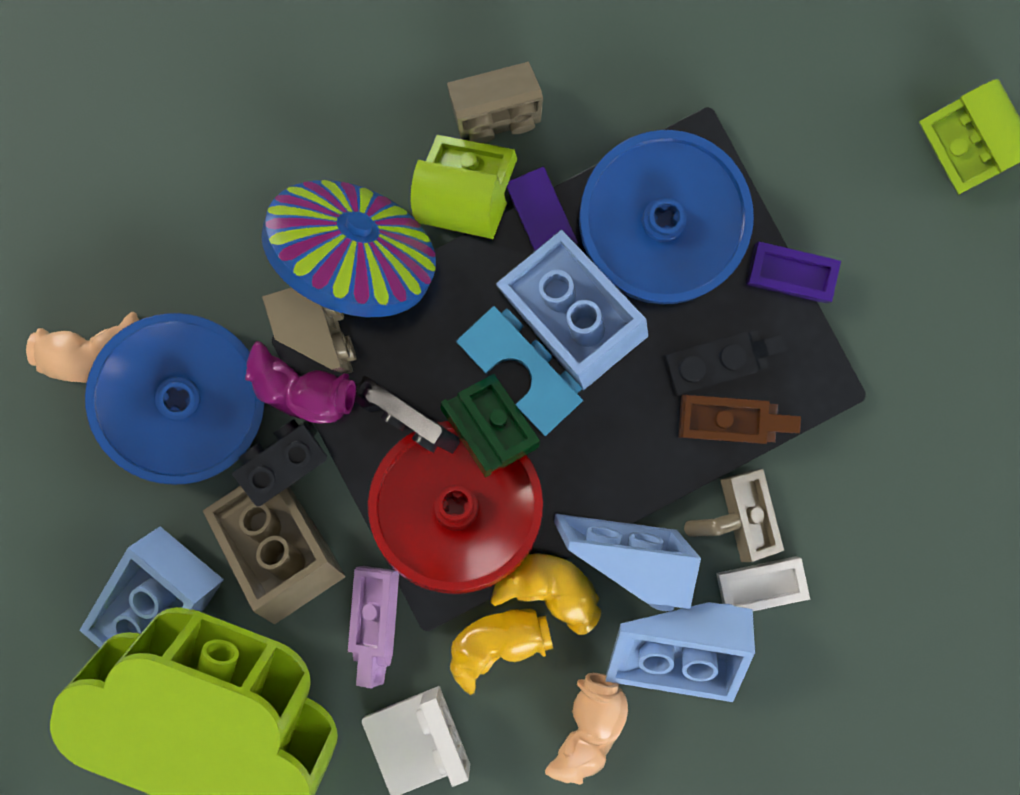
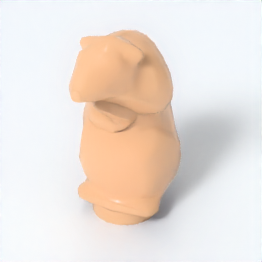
(67, 354)
(600, 717)

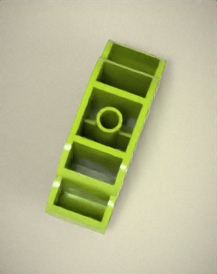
(196, 712)

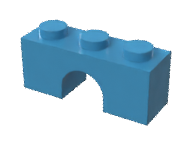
(497, 340)

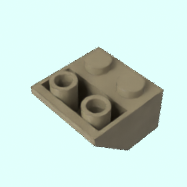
(496, 103)
(309, 329)

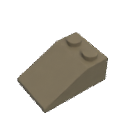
(273, 551)

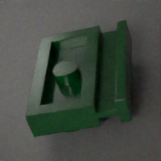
(490, 425)

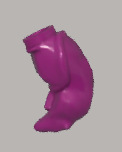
(310, 397)

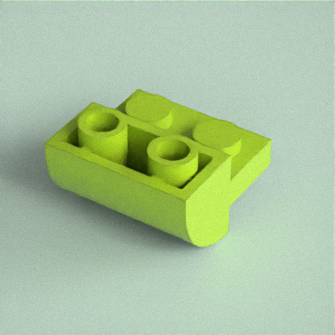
(975, 136)
(462, 186)

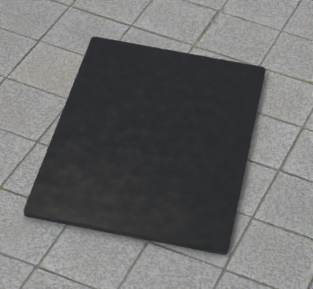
(621, 444)

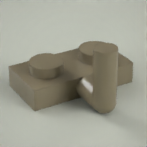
(749, 517)

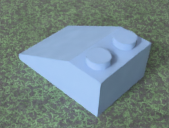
(574, 309)
(641, 558)
(149, 579)
(686, 651)

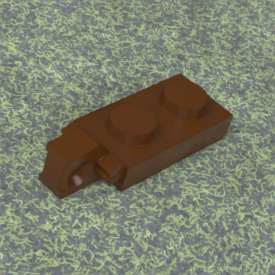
(733, 420)

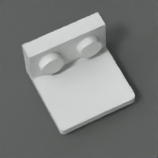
(417, 743)

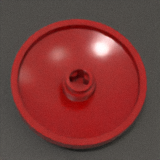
(450, 523)

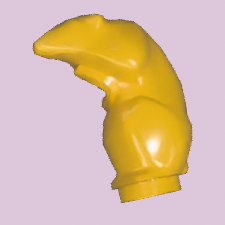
(558, 583)
(506, 635)

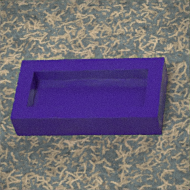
(538, 207)
(793, 272)

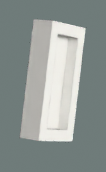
(764, 584)

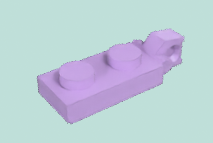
(373, 623)

